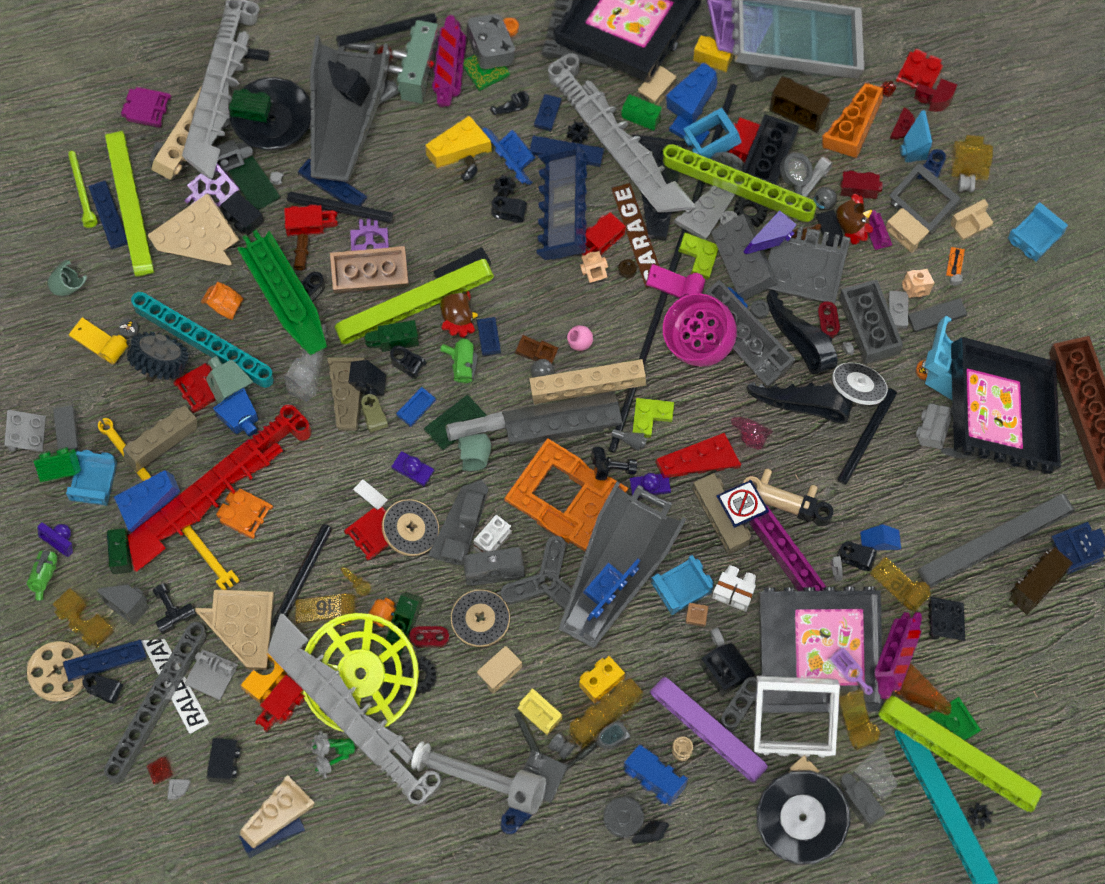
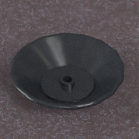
(289, 109)
(825, 811)

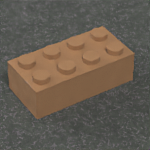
(369, 269)

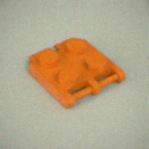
(243, 512)

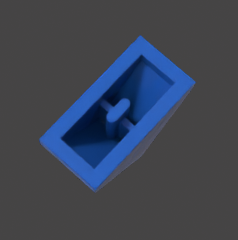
(881, 538)

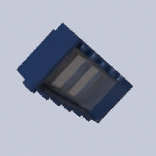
(564, 203)

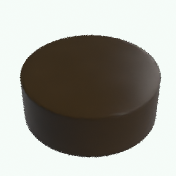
(627, 268)

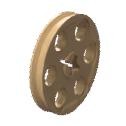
(48, 675)

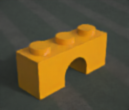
(261, 686)

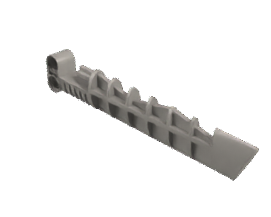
(213, 99)
(627, 151)
(335, 699)

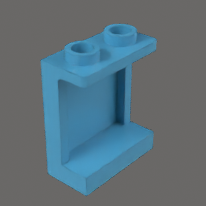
(1037, 232)
(94, 480)
(682, 585)

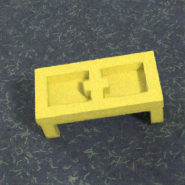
(540, 712)

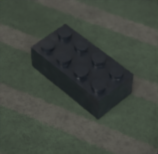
(769, 148)

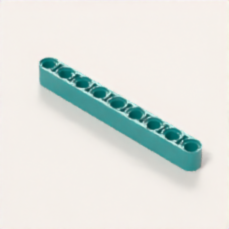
(192, 337)
(947, 810)

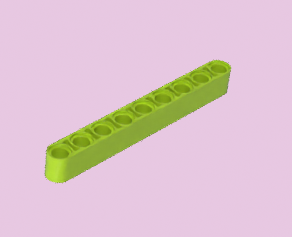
(744, 190)
(129, 204)
(413, 301)
(960, 753)

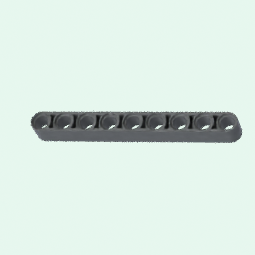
(996, 540)
(155, 711)

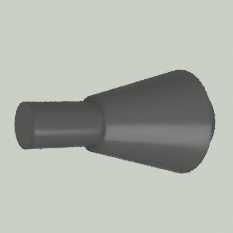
(390, 90)
(633, 439)

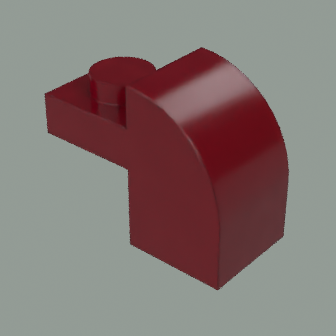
(939, 98)

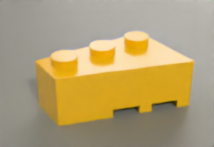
(457, 143)

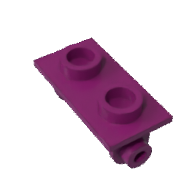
(879, 236)

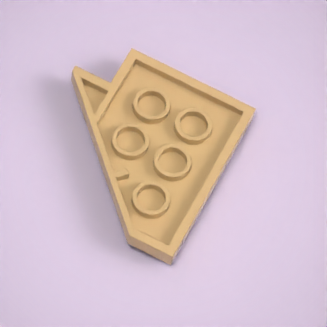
(197, 233)
(242, 624)

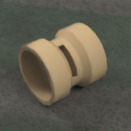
(685, 745)

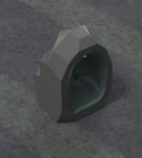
(613, 735)

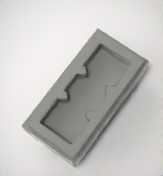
(899, 308)

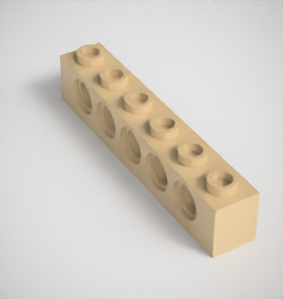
(163, 163)
(588, 381)

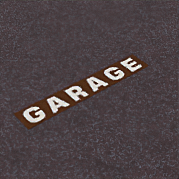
(635, 229)

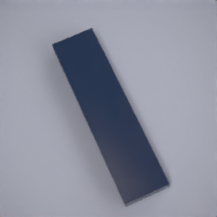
(543, 145)
(338, 189)
(108, 215)
(104, 660)

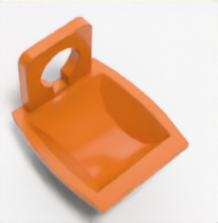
(223, 300)

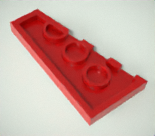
(704, 456)

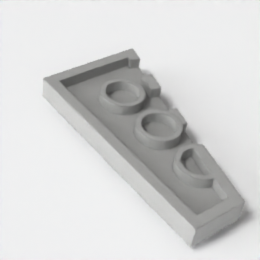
(707, 212)

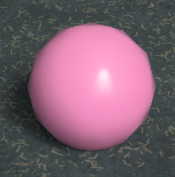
(580, 338)

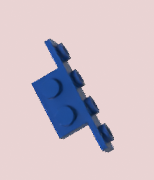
(514, 151)
(605, 584)

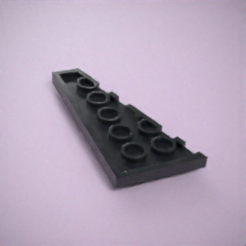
(659, 222)

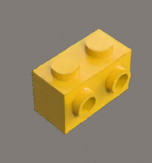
(707, 52)
(601, 679)

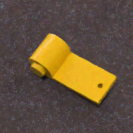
(98, 341)

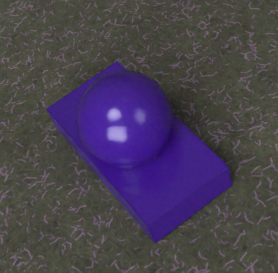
(412, 468)
(652, 483)
(57, 537)

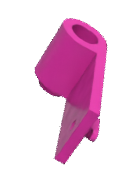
(674, 283)

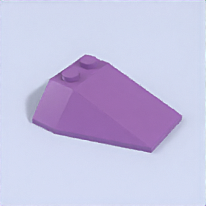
(721, 19)

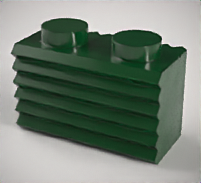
(250, 105)
(118, 551)

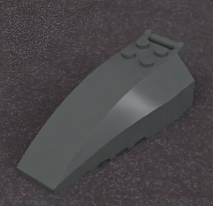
(337, 123)
(620, 536)

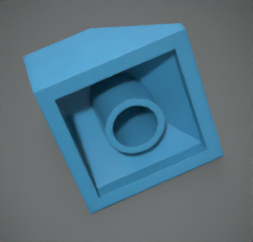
(917, 141)

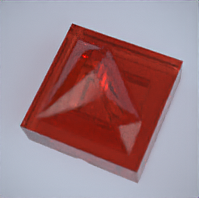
(159, 770)

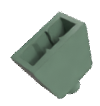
(226, 379)

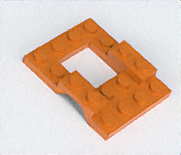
(580, 517)

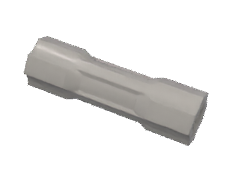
(475, 426)

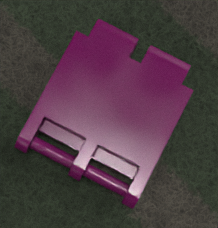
(144, 106)

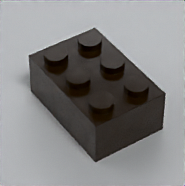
(799, 104)
(1040, 580)

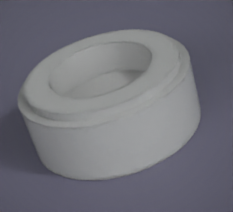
(717, 637)

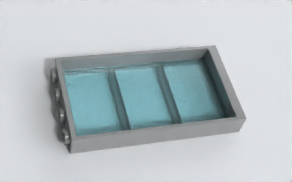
(799, 36)

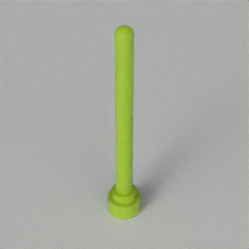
(89, 218)

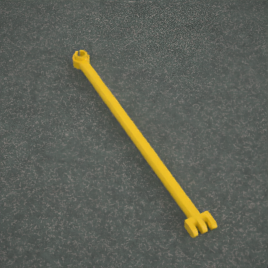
(224, 577)

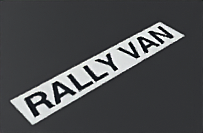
(183, 698)

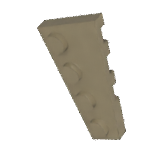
(346, 397)

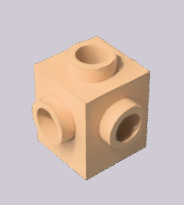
(594, 266)
(918, 283)

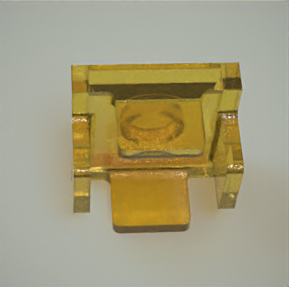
(972, 157)

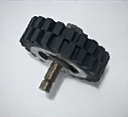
(157, 356)

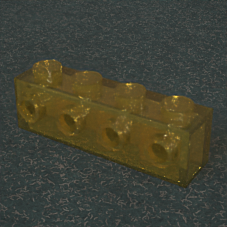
(605, 713)

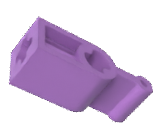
(849, 663)

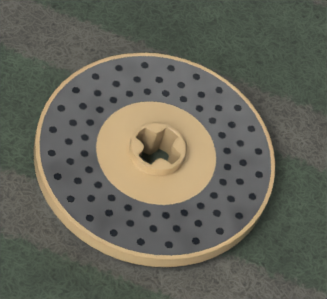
(400, 537)
(483, 632)

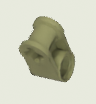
(374, 416)

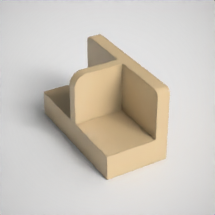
(659, 86)
(971, 220)
(906, 229)
(500, 669)

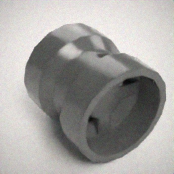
(561, 745)

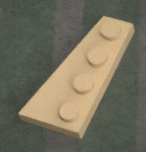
(278, 811)

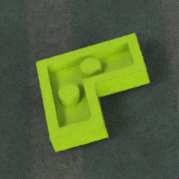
(702, 250)
(649, 410)

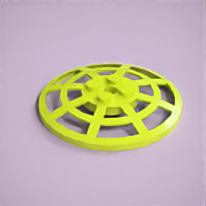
(370, 662)

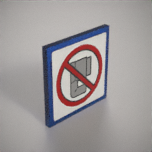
(742, 503)

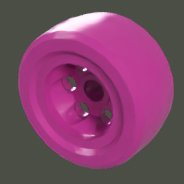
(683, 319)

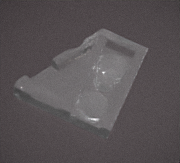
(877, 773)

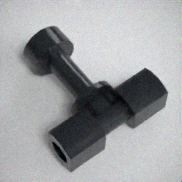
(603, 464)
(173, 614)

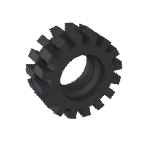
(756, 219)
(429, 669)

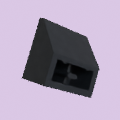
(348, 82)
(726, 668)

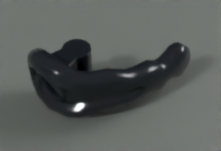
(518, 103)

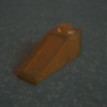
(922, 692)

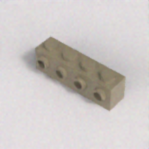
(160, 438)
(730, 537)

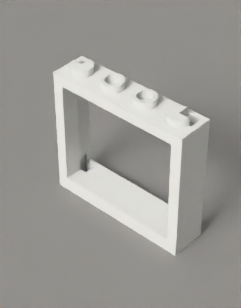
(797, 684)

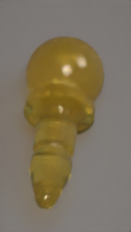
(361, 586)

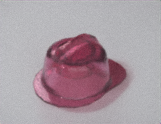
(751, 432)

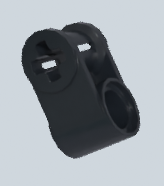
(510, 210)
(409, 364)
(859, 556)
(105, 689)

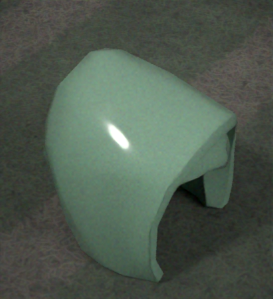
(64, 280)
(474, 451)

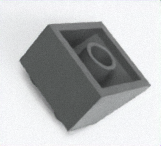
(125, 601)

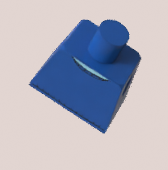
(238, 413)

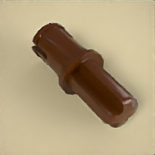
(301, 252)

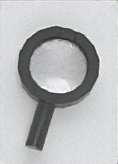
(796, 171)

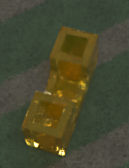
(70, 607)

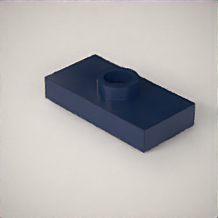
(547, 112)
(488, 336)

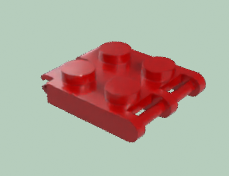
(920, 69)
(196, 387)
(369, 532)

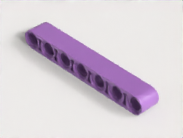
(708, 729)

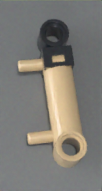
(803, 507)

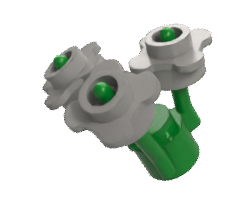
(321, 746)

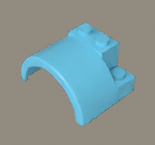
(939, 361)

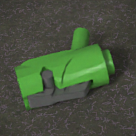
(464, 360)
(42, 572)

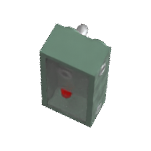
(416, 61)

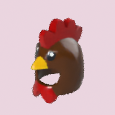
(854, 221)
(457, 314)

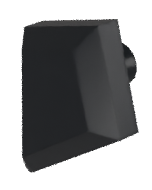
(651, 832)

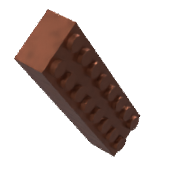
(1084, 393)

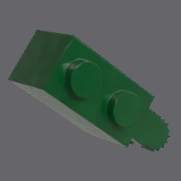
(393, 335)

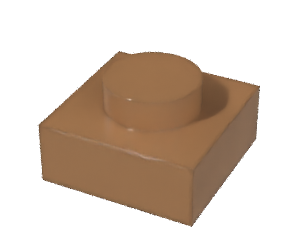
(696, 614)

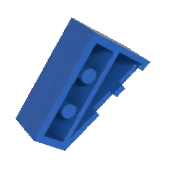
(692, 93)
(146, 499)
(654, 775)

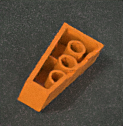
(852, 127)

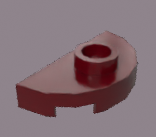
(903, 124)

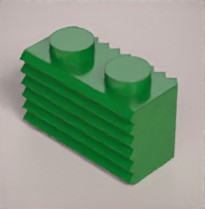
(641, 112)
(57, 465)

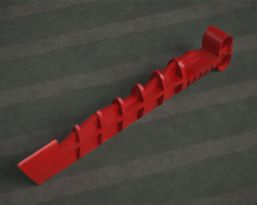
(202, 494)

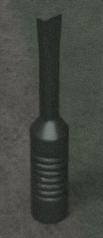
(583, 753)

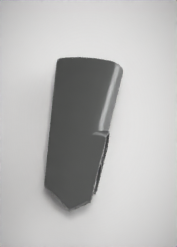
(459, 526)

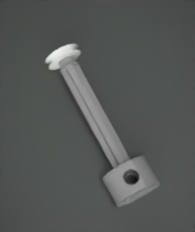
(524, 791)

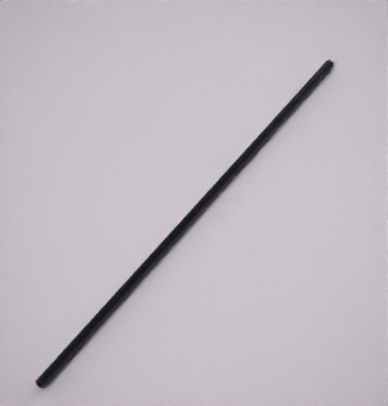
(663, 296)

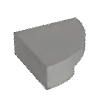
(836, 567)
(177, 788)

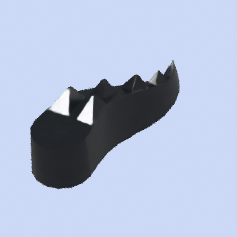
(809, 340)
(813, 400)

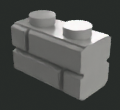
(934, 426)

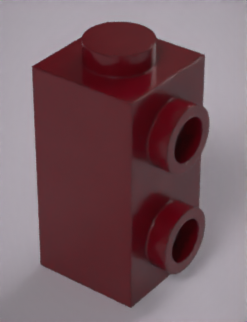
(863, 184)

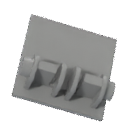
(24, 431)
(211, 674)

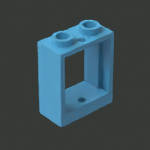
(721, 145)

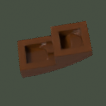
(536, 350)

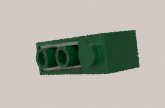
(404, 617)

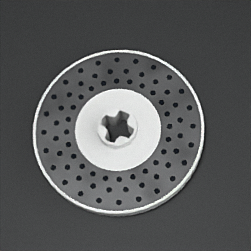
(859, 383)

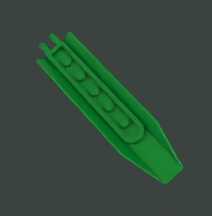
(284, 291)

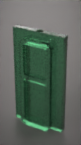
(254, 183)
(461, 411)

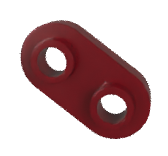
(828, 321)
(429, 636)

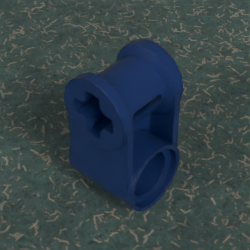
(932, 166)
(519, 818)

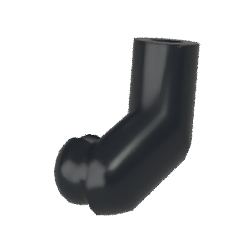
(470, 170)

